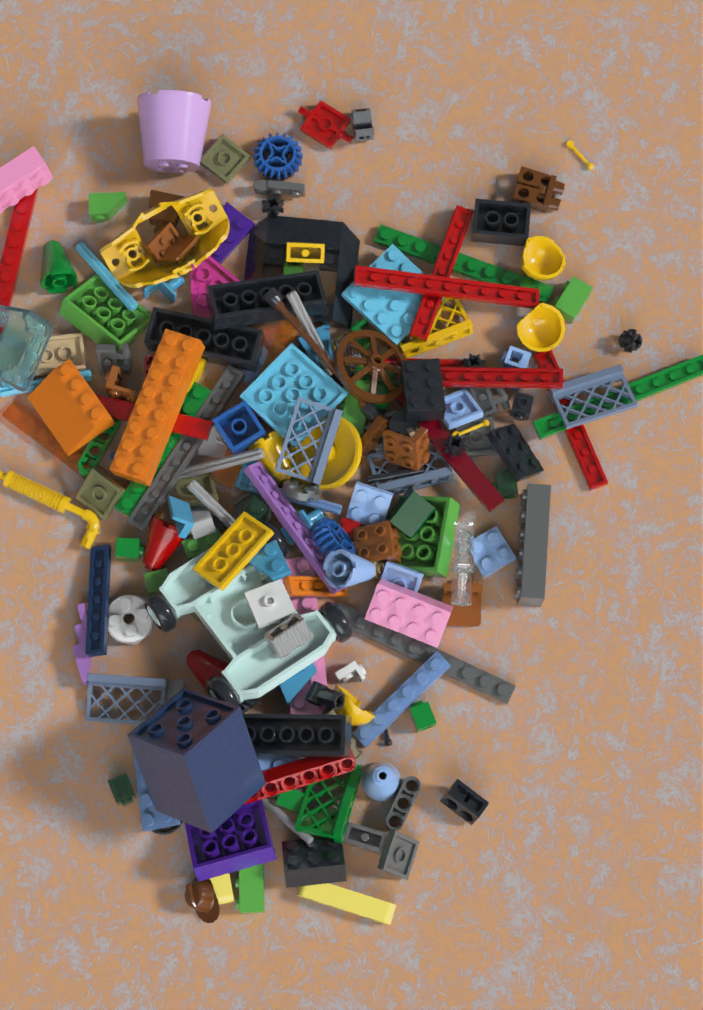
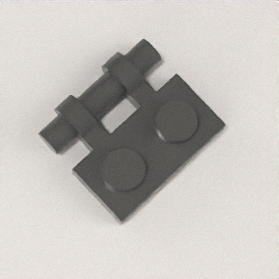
(108, 356)
(486, 401)

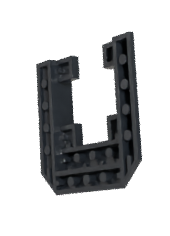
(341, 255)

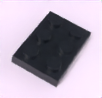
(515, 452)

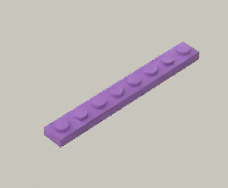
(289, 518)

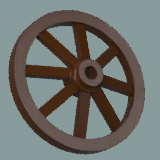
(373, 364)

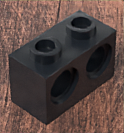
(464, 801)

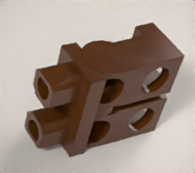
(537, 189)

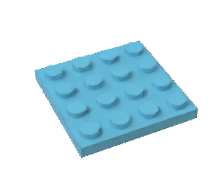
(386, 309)
(285, 379)

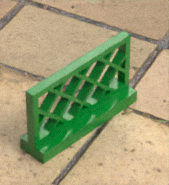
(344, 808)

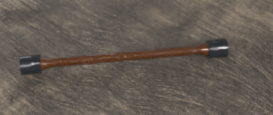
(274, 299)

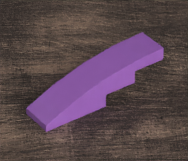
(84, 662)

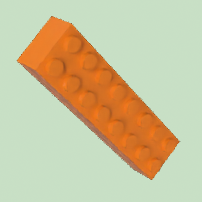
(157, 407)

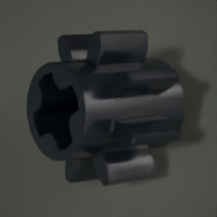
(272, 206)
(630, 340)
(473, 359)
(454, 450)

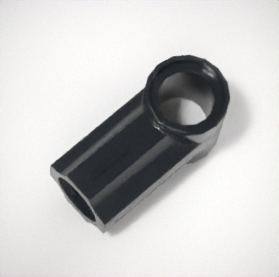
(322, 695)

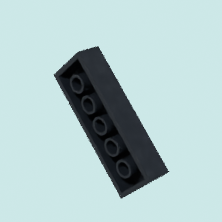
(242, 301)
(227, 346)
(300, 735)

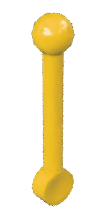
(570, 144)
(484, 423)

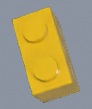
(305, 252)

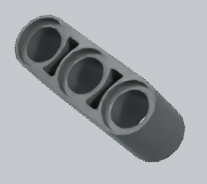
(409, 796)

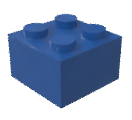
(239, 428)

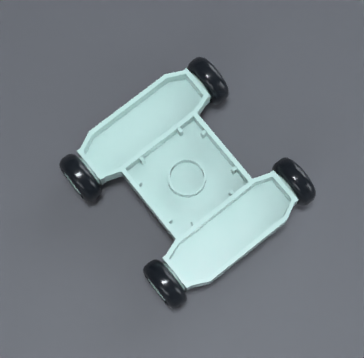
(230, 621)

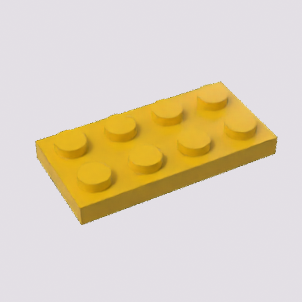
(233, 551)

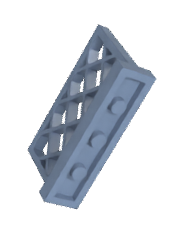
(590, 382)
(324, 446)
(415, 482)
(123, 682)

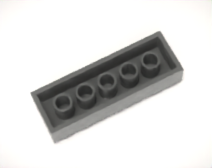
(534, 545)

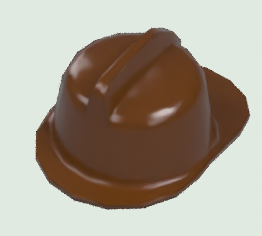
(202, 898)

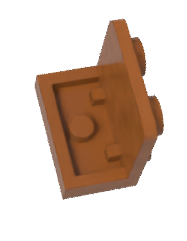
(168, 245)
(114, 380)
(405, 450)
(378, 542)
(464, 615)

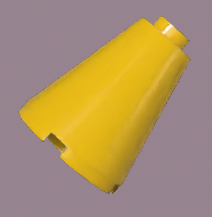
(272, 446)

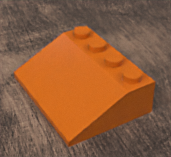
(70, 407)

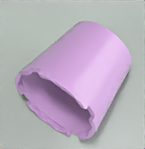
(173, 129)

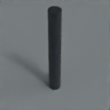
(393, 475)

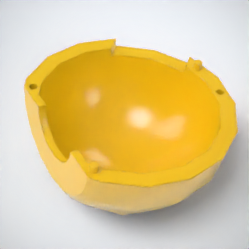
(542, 258)
(542, 328)
(352, 709)

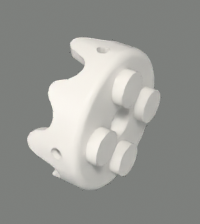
(132, 632)

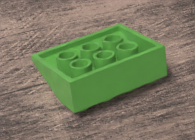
(102, 315)
(433, 544)

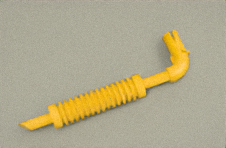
(54, 500)

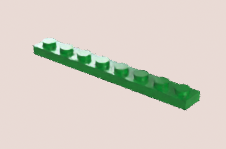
(135, 491)

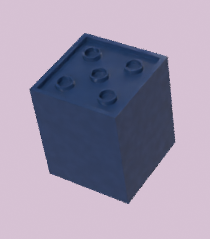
(197, 759)

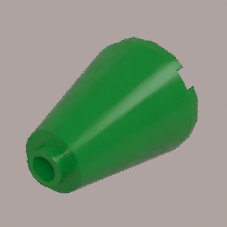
(56, 269)

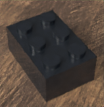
(501, 222)
(422, 390)
(313, 863)

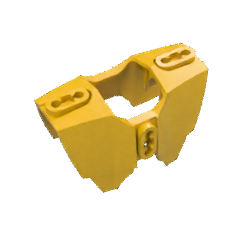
(141, 269)

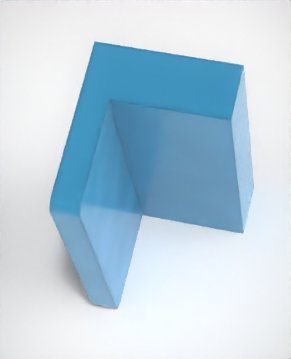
(182, 516)

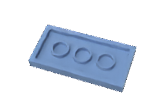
(150, 817)

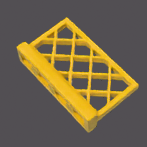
(440, 337)

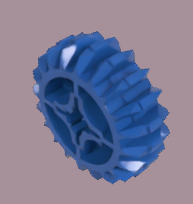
(287, 146)
(331, 536)

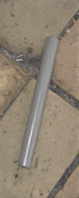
(286, 819)

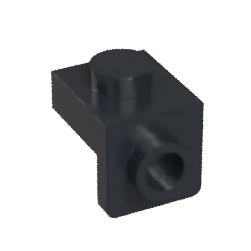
(521, 406)

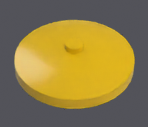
(343, 457)

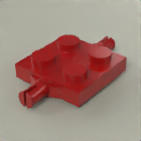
(325, 124)

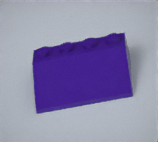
(235, 845)

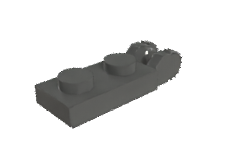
(278, 188)

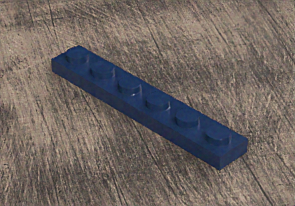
(98, 601)

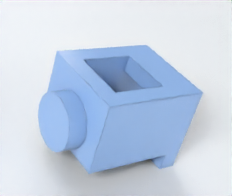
(518, 354)

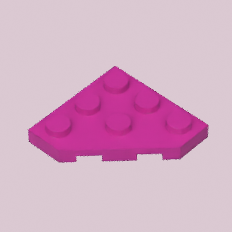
(205, 274)

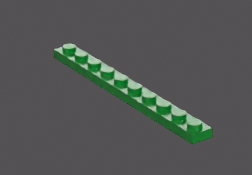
(464, 264)
(641, 390)

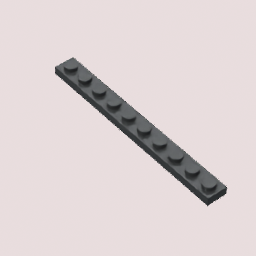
(184, 451)
(421, 652)

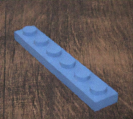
(402, 699)

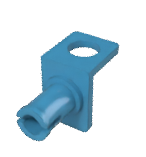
(166, 288)
(309, 519)

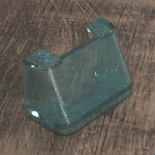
(21, 346)

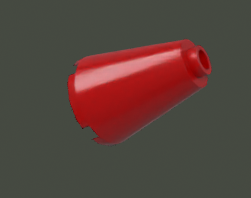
(160, 544)
(204, 666)

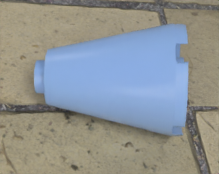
(347, 569)
(381, 789)

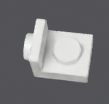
(347, 672)

